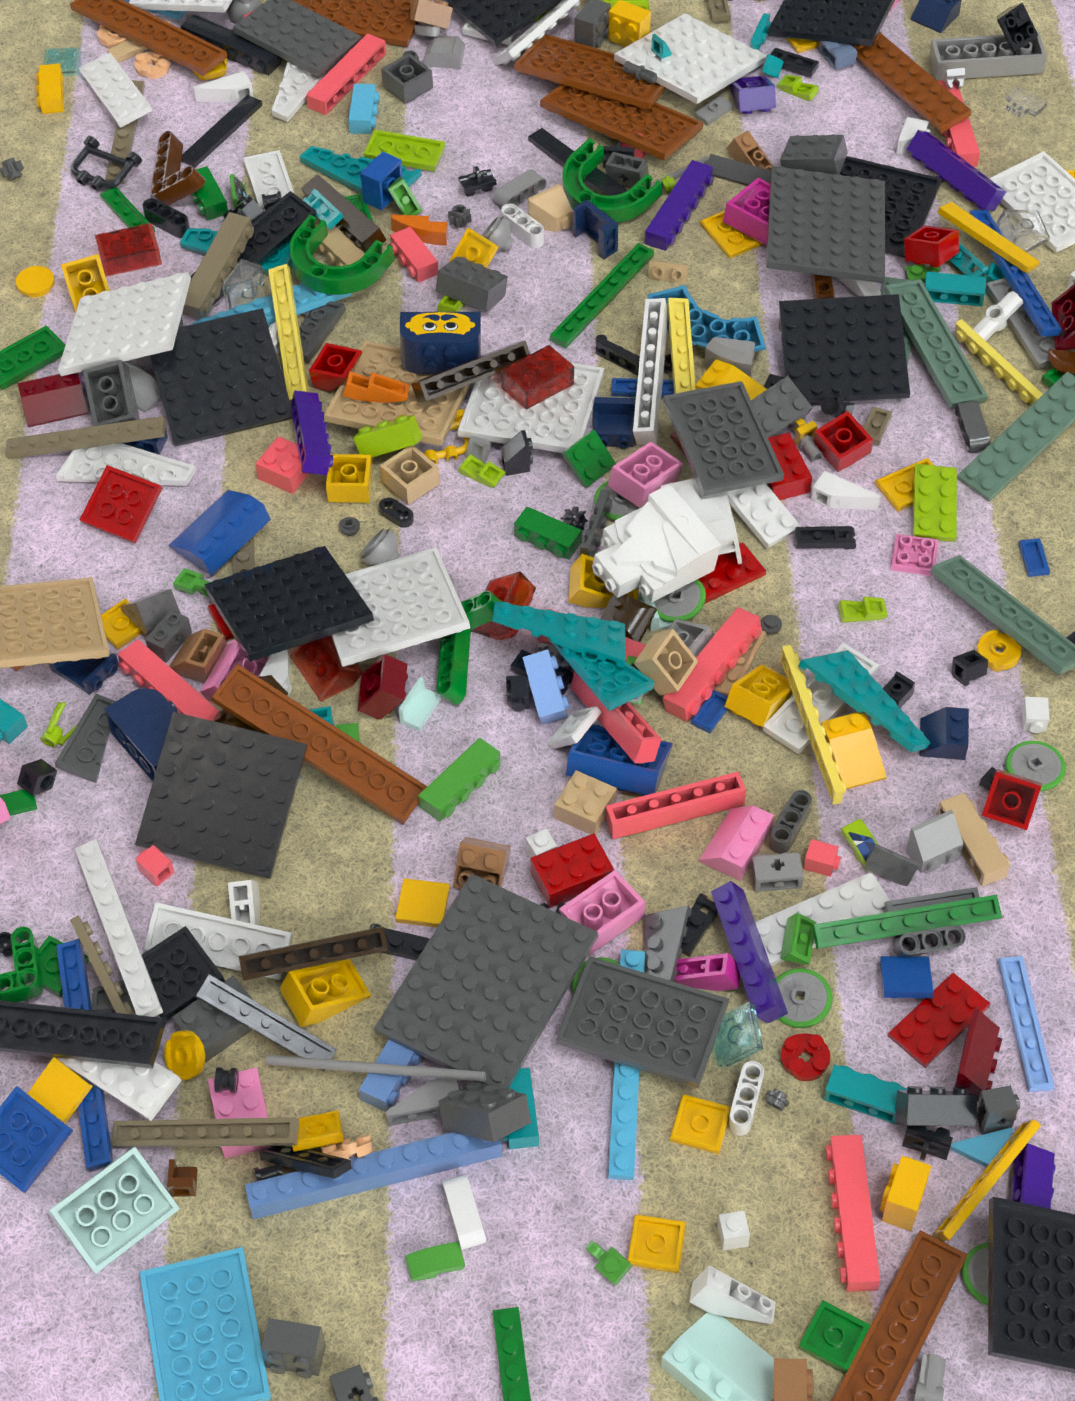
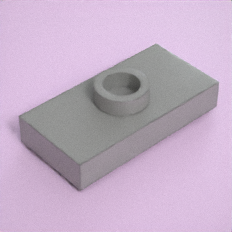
(714, 110)

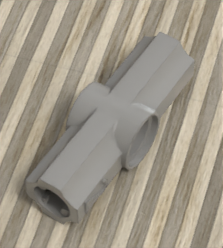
(930, 1378)

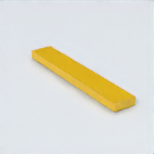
(988, 237)
(986, 1180)

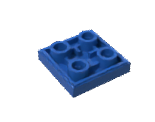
(906, 977)

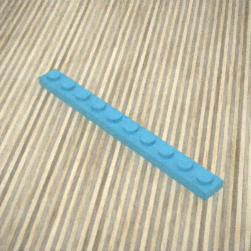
(624, 1101)

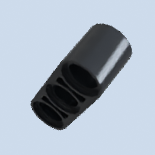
(165, 217)

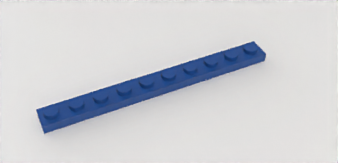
(1022, 285)
(92, 1108)

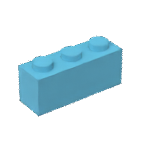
(363, 108)

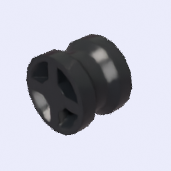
(226, 1080)

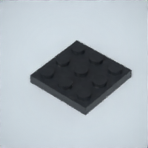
(178, 971)

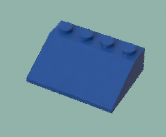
(221, 530)
(604, 759)

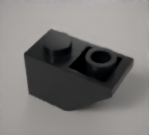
(517, 454)

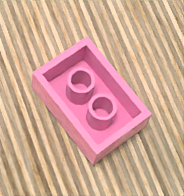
(644, 473)
(245, 1103)

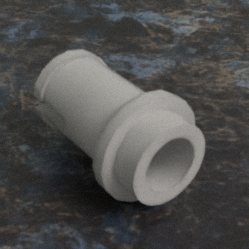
(810, 448)

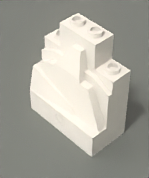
(713, 512)
(656, 548)

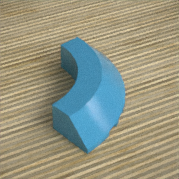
(709, 325)

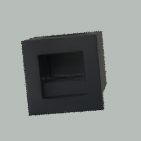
(969, 667)
(900, 688)
(518, 692)

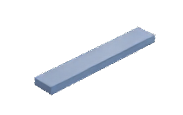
(1026, 1024)

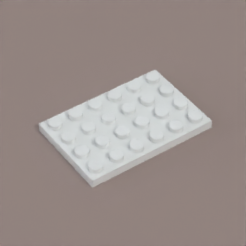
(1044, 187)

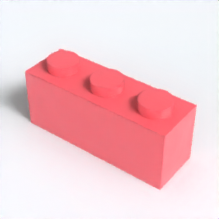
(414, 254)

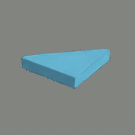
(984, 1147)

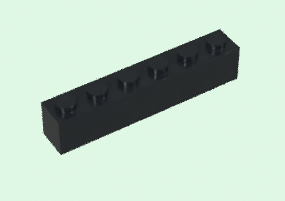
(237, 47)

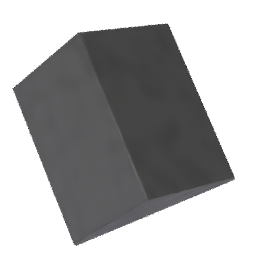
(150, 609)

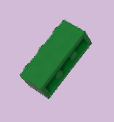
(210, 198)
(547, 533)

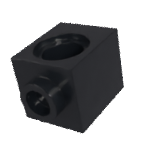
(37, 777)

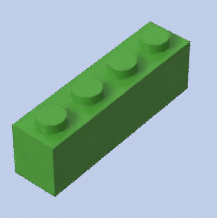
(460, 780)

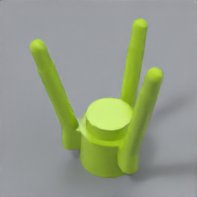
(53, 733)

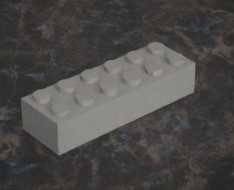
(986, 56)

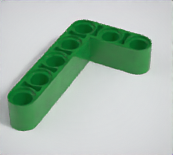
(456, 647)
(23, 973)

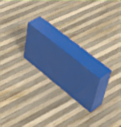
(1034, 557)
(710, 712)

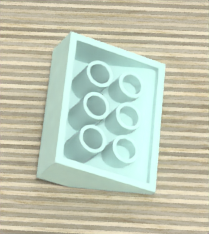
(113, 1210)
(720, 1363)

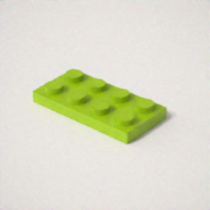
(412, 150)
(935, 502)

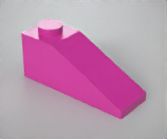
(708, 972)

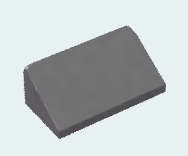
(891, 865)

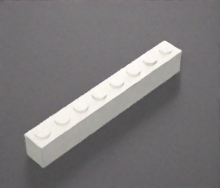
(650, 371)

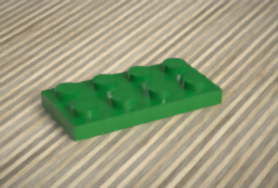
(29, 355)

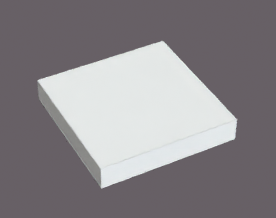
(574, 727)

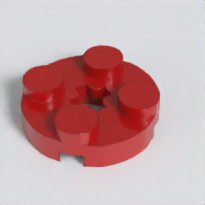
(814, 1046)

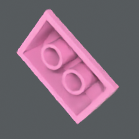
(225, 664)
(738, 840)
(607, 908)

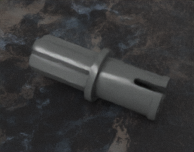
(640, 72)

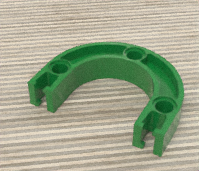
(618, 207)
(334, 279)

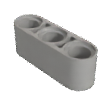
(520, 188)

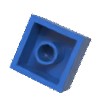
(378, 177)

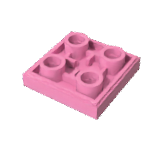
(914, 554)

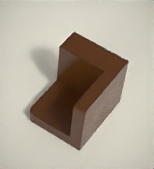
(181, 1180)

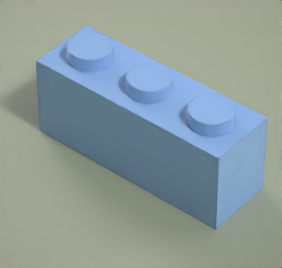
(546, 686)

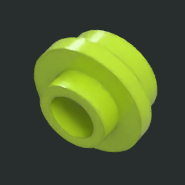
(668, 183)

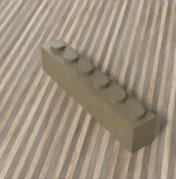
(217, 265)

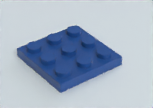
(27, 1138)

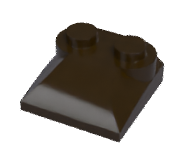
(632, 613)

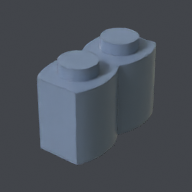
(838, 54)

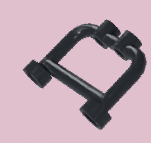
(91, 147)

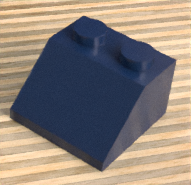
(936, 13)
(947, 733)

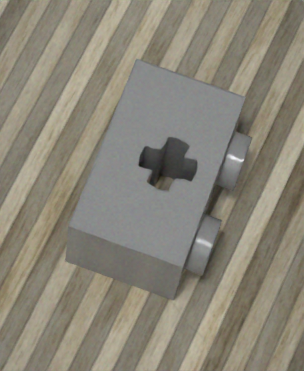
(768, 879)

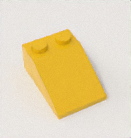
(84, 278)
(725, 373)
(587, 588)
(759, 695)
(854, 749)
(323, 991)

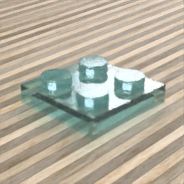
(68, 58)
(738, 1035)

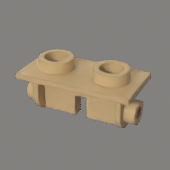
(668, 271)

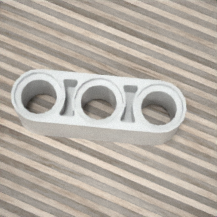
(523, 226)
(750, 1088)
(464, 1212)

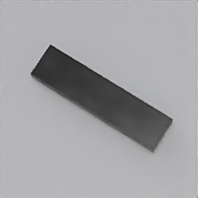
(306, 1160)

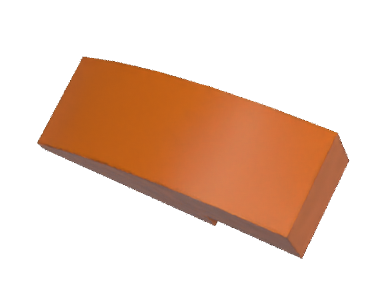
(428, 231)
(375, 388)

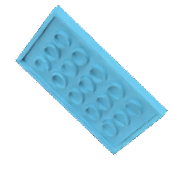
(205, 1330)

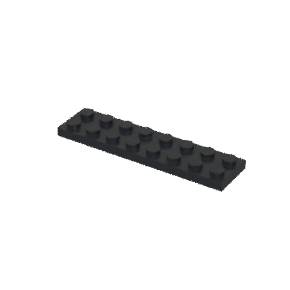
(274, 229)
(80, 1034)

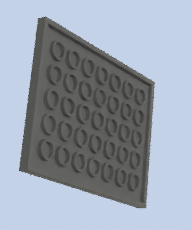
(826, 224)
(487, 982)

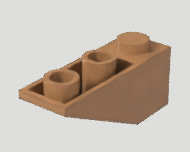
(746, 150)

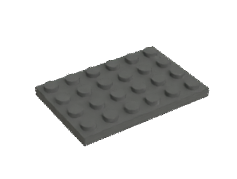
(297, 35)
(723, 438)
(643, 1021)

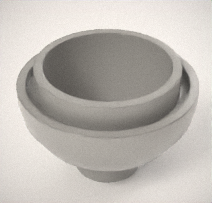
(242, 7)
(499, 233)
(381, 548)

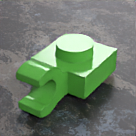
(917, 272)
(190, 581)
(610, 1263)

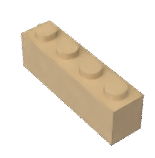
(338, 248)
(979, 847)

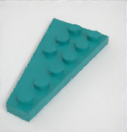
(606, 680)
(861, 692)

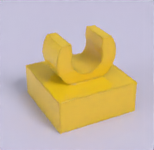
(803, 429)

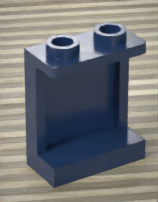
(598, 226)
(614, 421)
(87, 673)

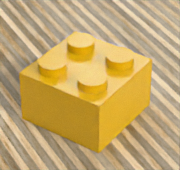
(628, 23)
(350, 478)
(904, 1192)

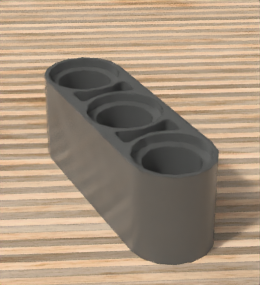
(972, 425)
(793, 813)
(938, 935)

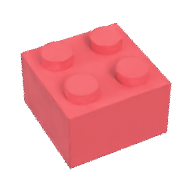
(281, 466)

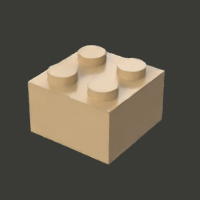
(410, 474)
(666, 661)
(584, 803)

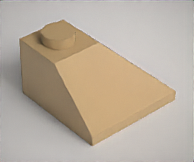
(551, 209)

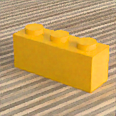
(50, 88)

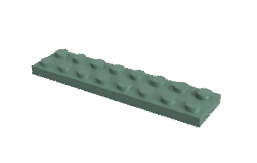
(936, 344)
(1022, 440)
(1007, 613)

